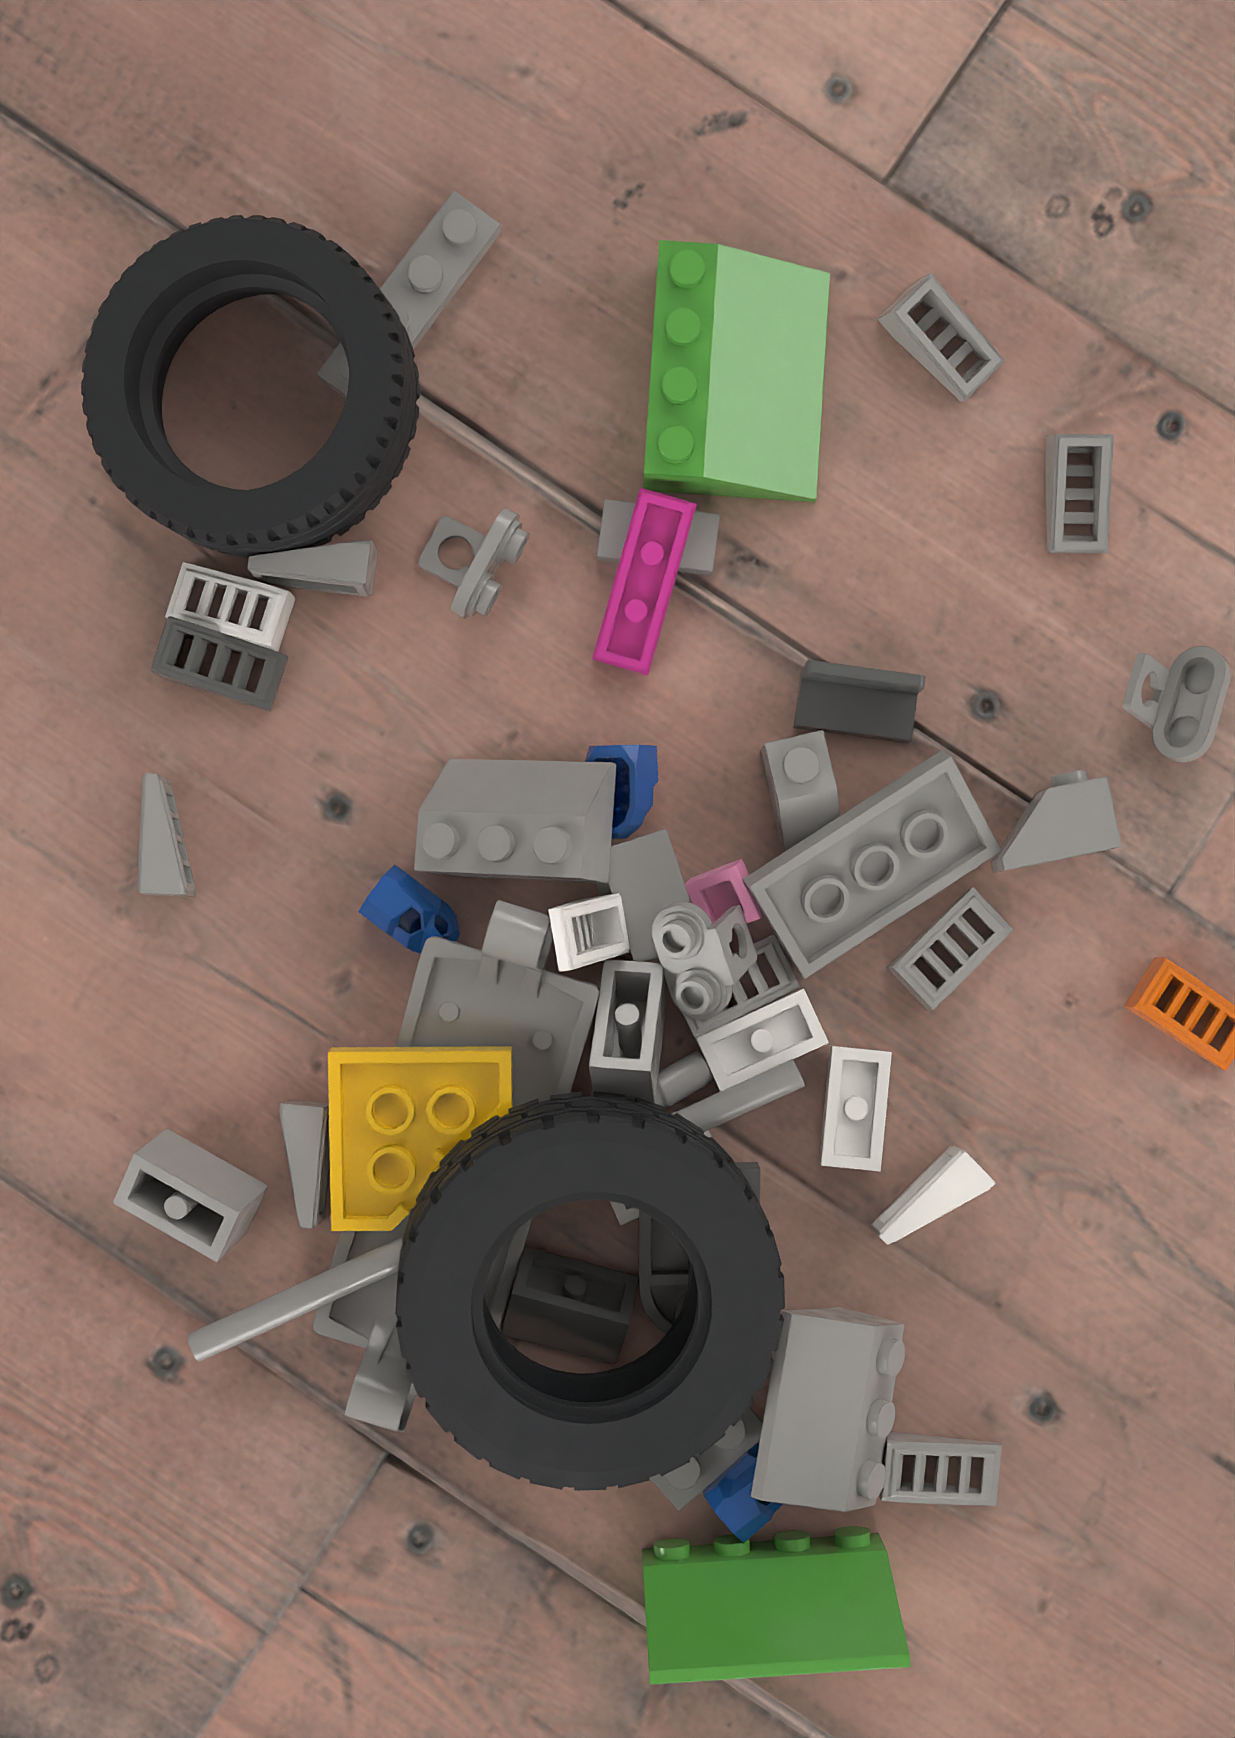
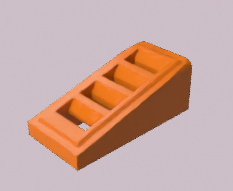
(1149, 991)

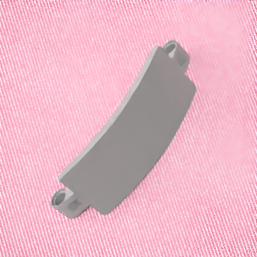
(454, 1002)

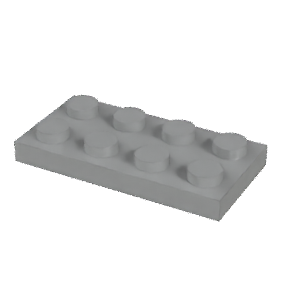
(873, 864)

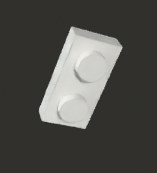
(762, 1039)
(855, 1108)

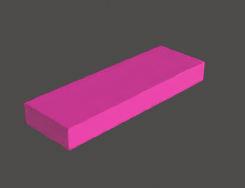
(644, 581)

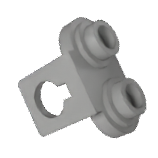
(475, 583)
(1184, 700)
(699, 956)

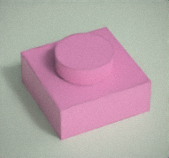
(721, 889)

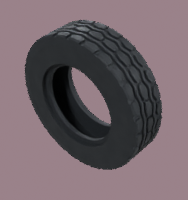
(613, 1422)

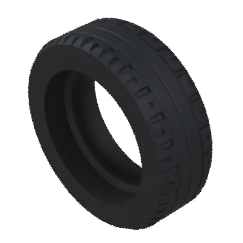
(159, 307)

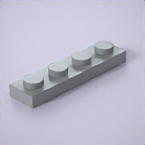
(428, 275)

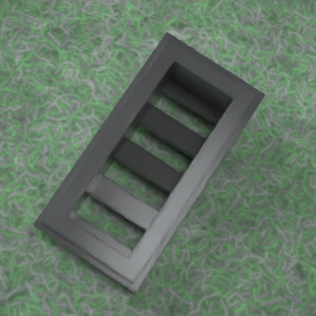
(171, 647)

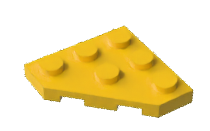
(399, 1117)

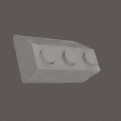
(518, 820)
(829, 1409)

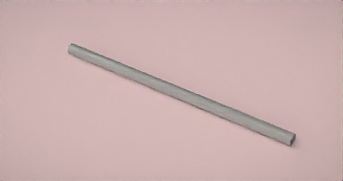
(385, 1259)

